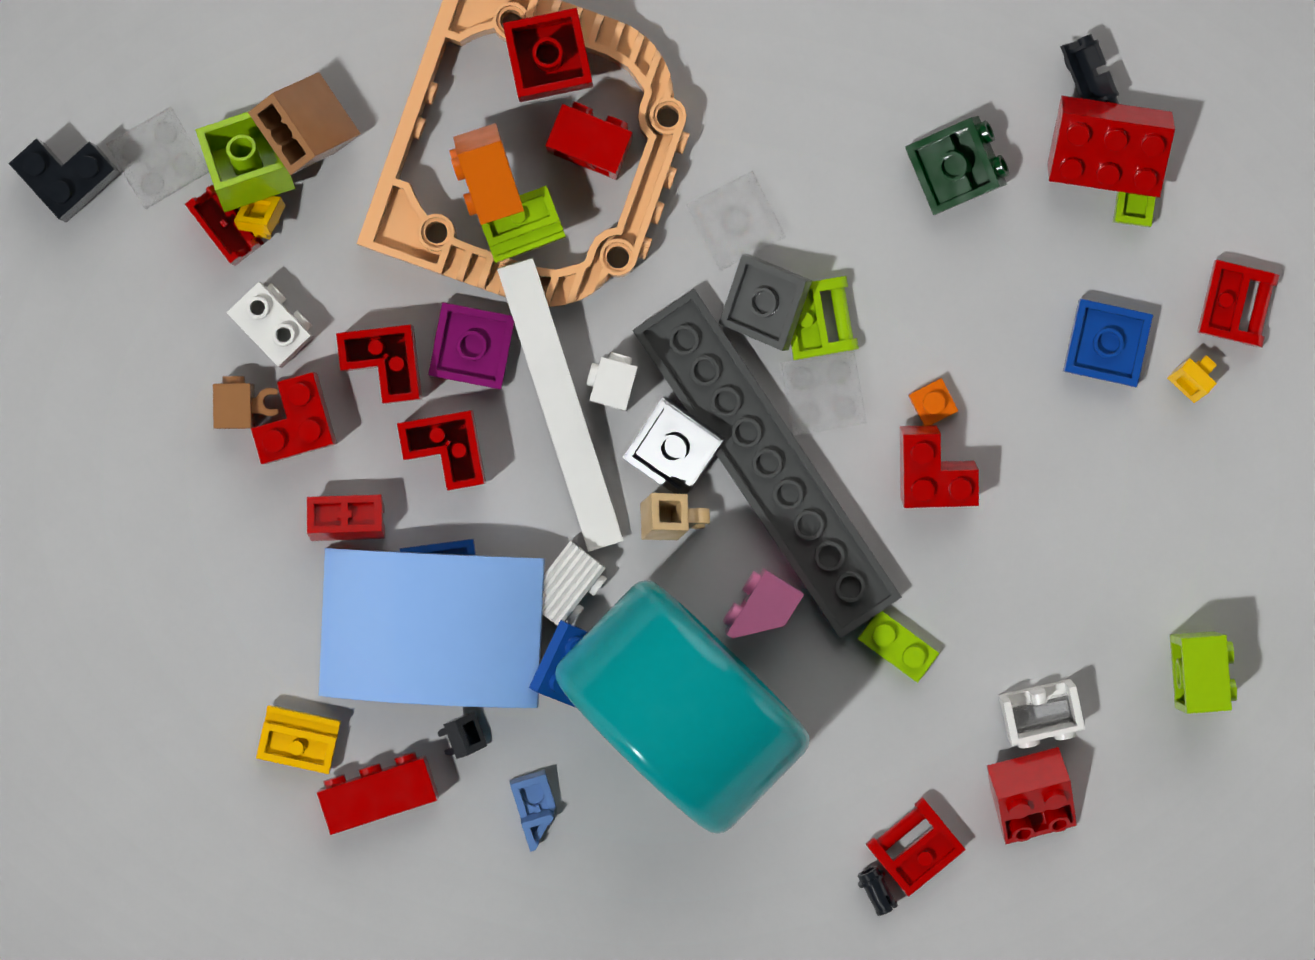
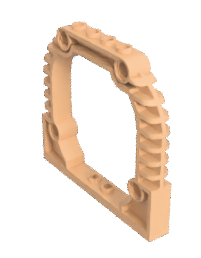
(399, 224)

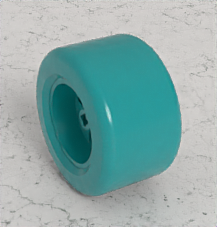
(681, 707)

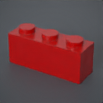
(377, 792)

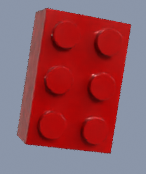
(1110, 146)

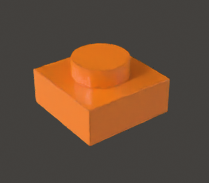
(933, 402)

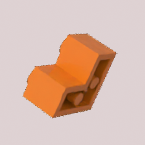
(485, 167)

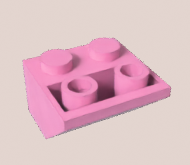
(765, 607)

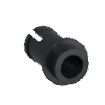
(877, 890)

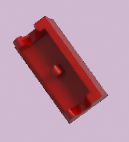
(221, 227)
(345, 517)

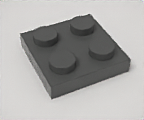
(765, 302)

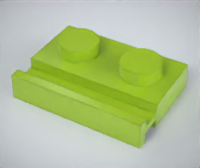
(525, 230)

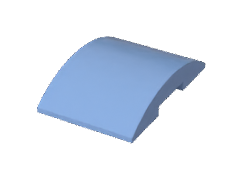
(431, 628)

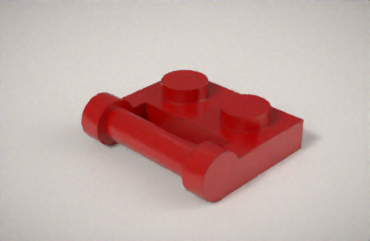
(1226, 302)
(921, 858)

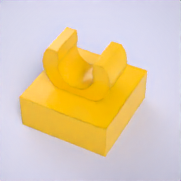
(260, 216)
(1194, 378)

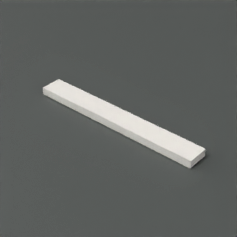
(560, 404)

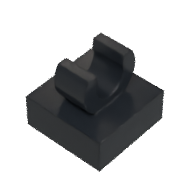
(463, 735)

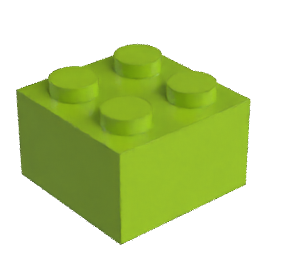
(242, 162)
(1202, 672)

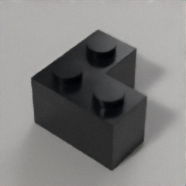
(68, 185)

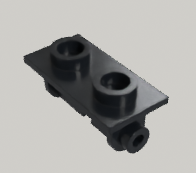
(1082, 60)

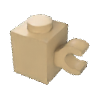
(669, 518)

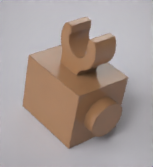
(236, 403)

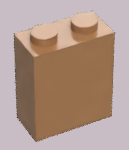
(304, 123)

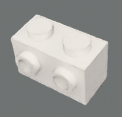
(271, 323)
(612, 381)

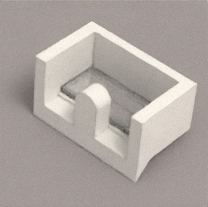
(1042, 713)

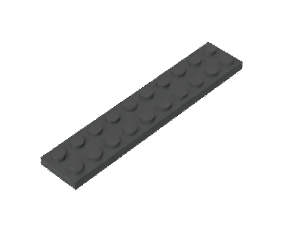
(768, 464)

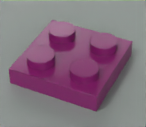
(471, 346)

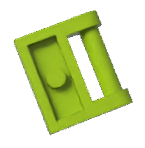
(811, 334)

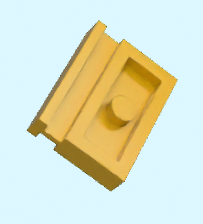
(298, 739)

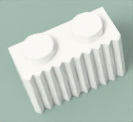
(568, 582)

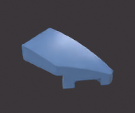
(534, 805)

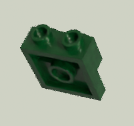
(957, 164)

